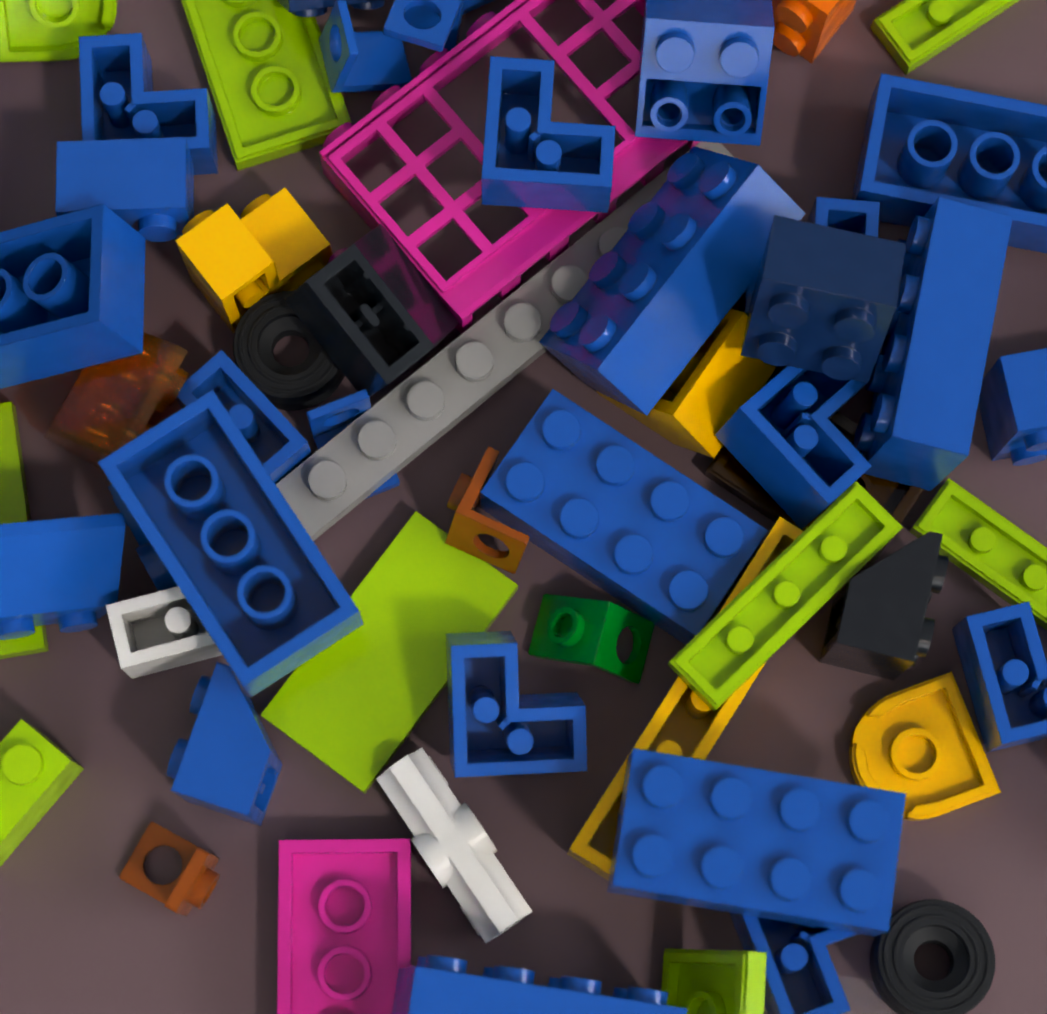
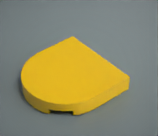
(922, 747)

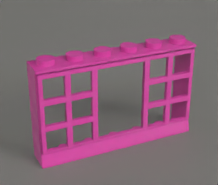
(543, 230)

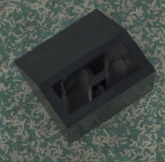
(372, 311)
(880, 613)

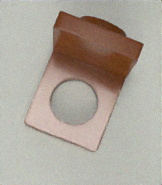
(468, 523)
(192, 885)

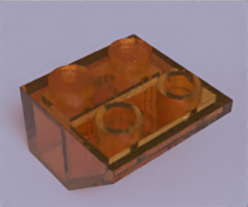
(116, 400)

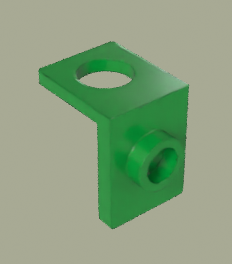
(587, 634)

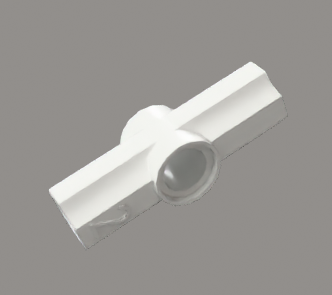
(454, 845)

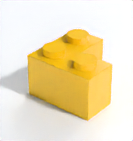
(253, 256)

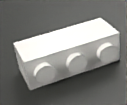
(158, 633)

